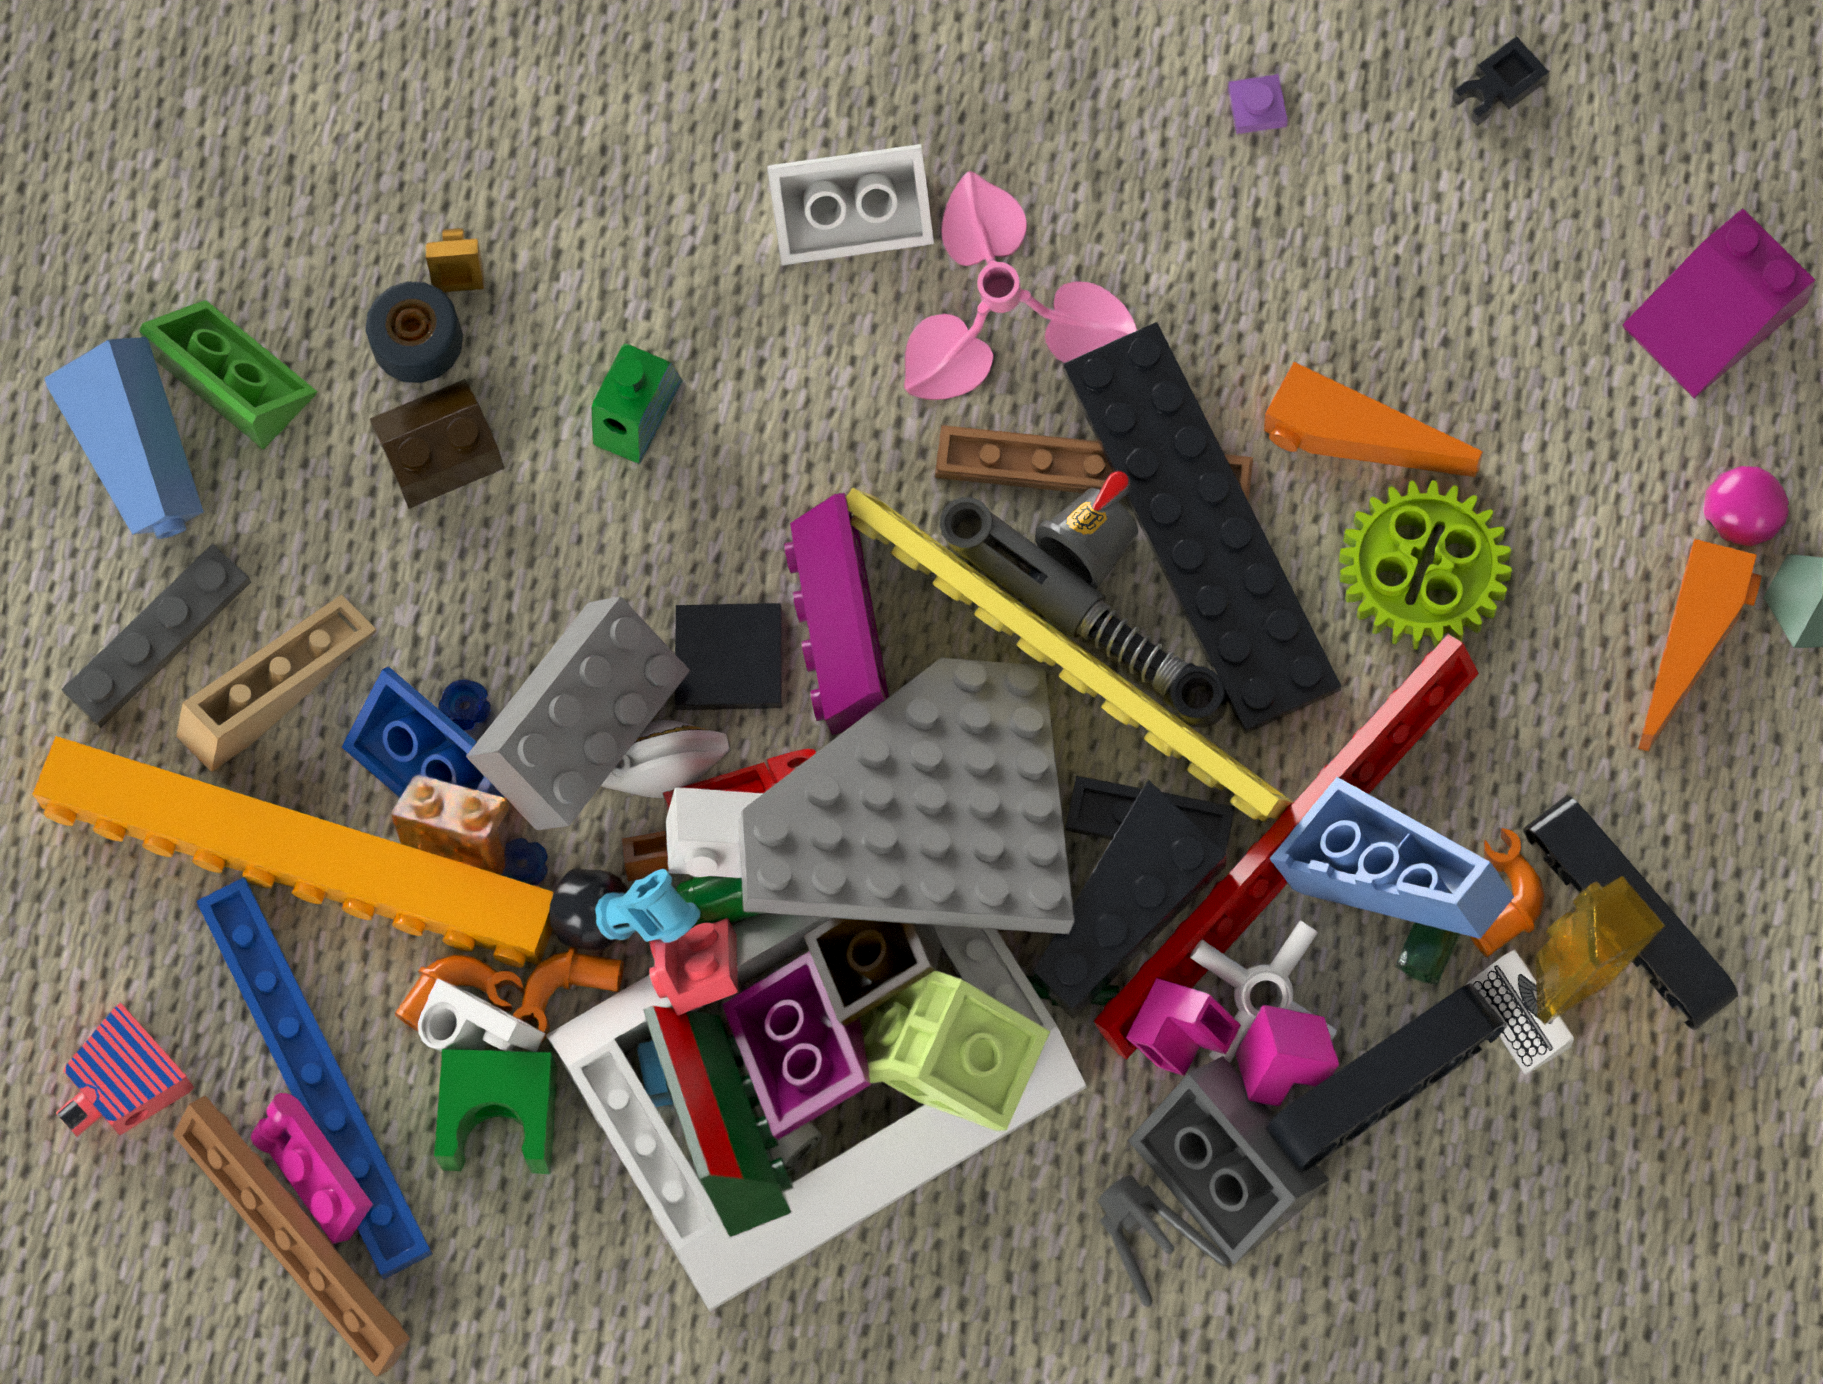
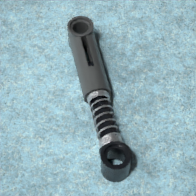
(1078, 608)

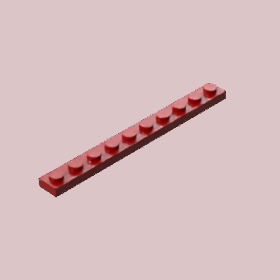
(1255, 879)

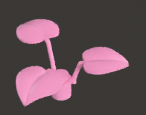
(976, 226)

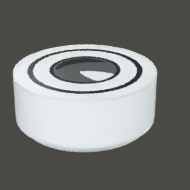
(796, 1145)

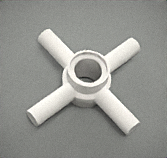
(1245, 979)

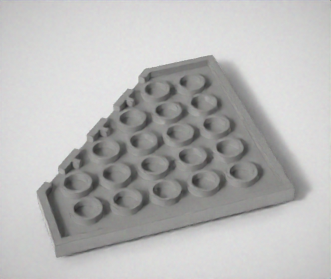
(923, 811)

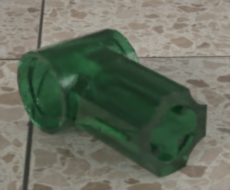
(1426, 953)

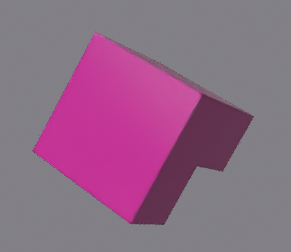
(1178, 1023)
(1284, 1050)

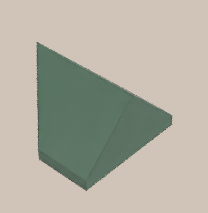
(1798, 600)

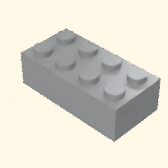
(578, 713)

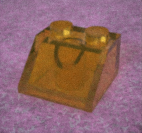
(1592, 946)

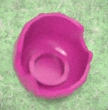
(1746, 505)

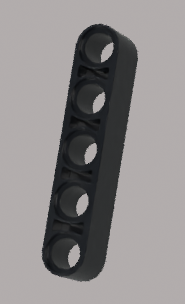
(1674, 958)
(1385, 1077)

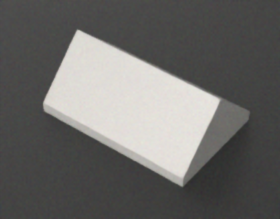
(850, 204)

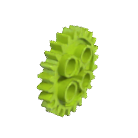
(1381, 549)

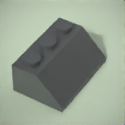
(1223, 1161)

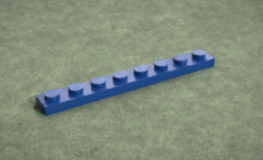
(312, 1070)

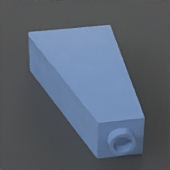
(129, 434)

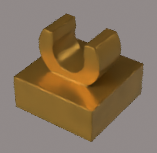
(455, 262)

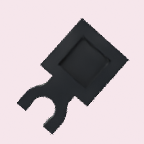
(1505, 77)

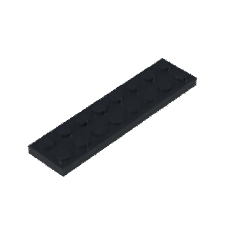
(1201, 528)

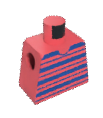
(121, 1076)

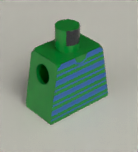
(637, 396)

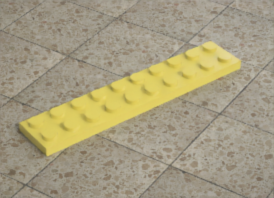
(1079, 666)

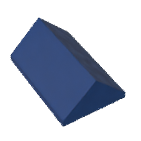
(408, 736)

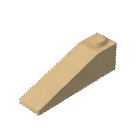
(269, 683)

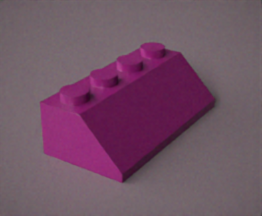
(838, 614)

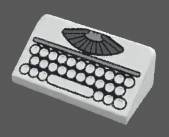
(1513, 996)

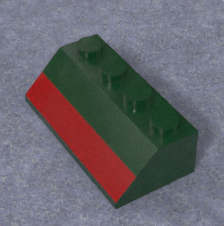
(720, 1118)

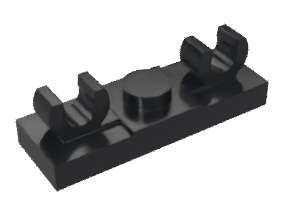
(1101, 807)

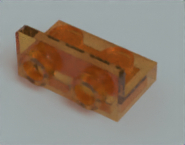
(452, 822)

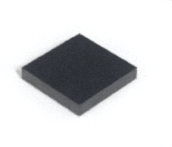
(730, 656)

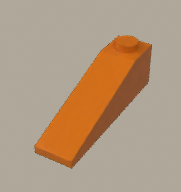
(1342, 423)
(1707, 608)

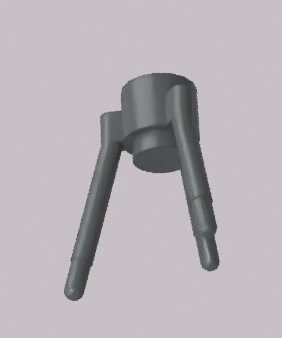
(1132, 1208)

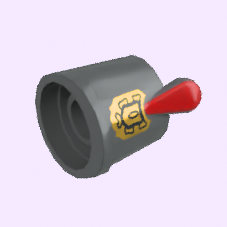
(1091, 531)

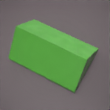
(228, 370)

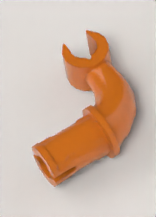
(1527, 893)
(458, 971)
(563, 971)

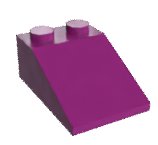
(1720, 303)
(796, 1046)

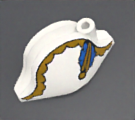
(667, 757)

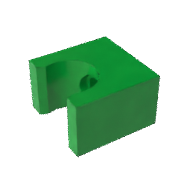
(494, 1085)

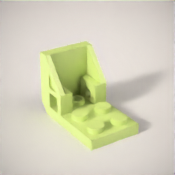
(953, 1049)

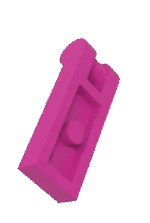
(312, 1167)

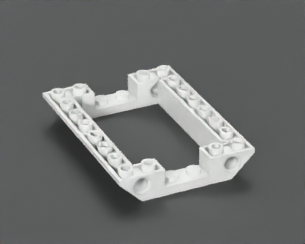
(839, 1190)

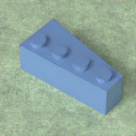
(1389, 864)

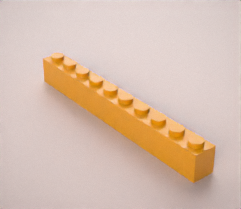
(296, 851)

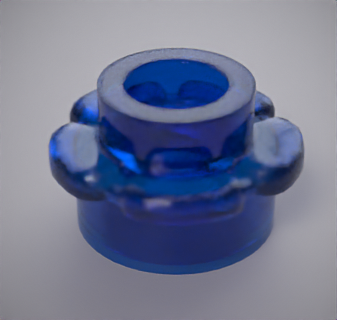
(465, 691)
(536, 856)

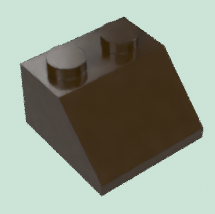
(437, 443)
(870, 961)

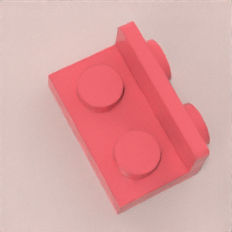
(696, 966)

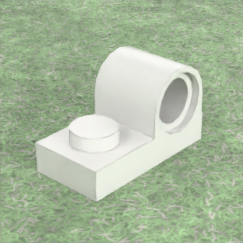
(476, 1023)

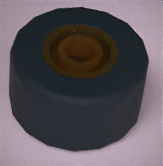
(421, 350)

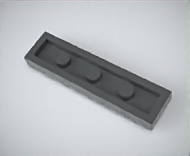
(156, 635)

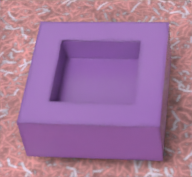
(1257, 104)

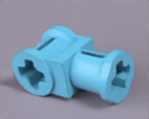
(649, 908)

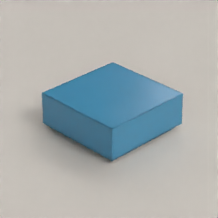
(653, 1075)

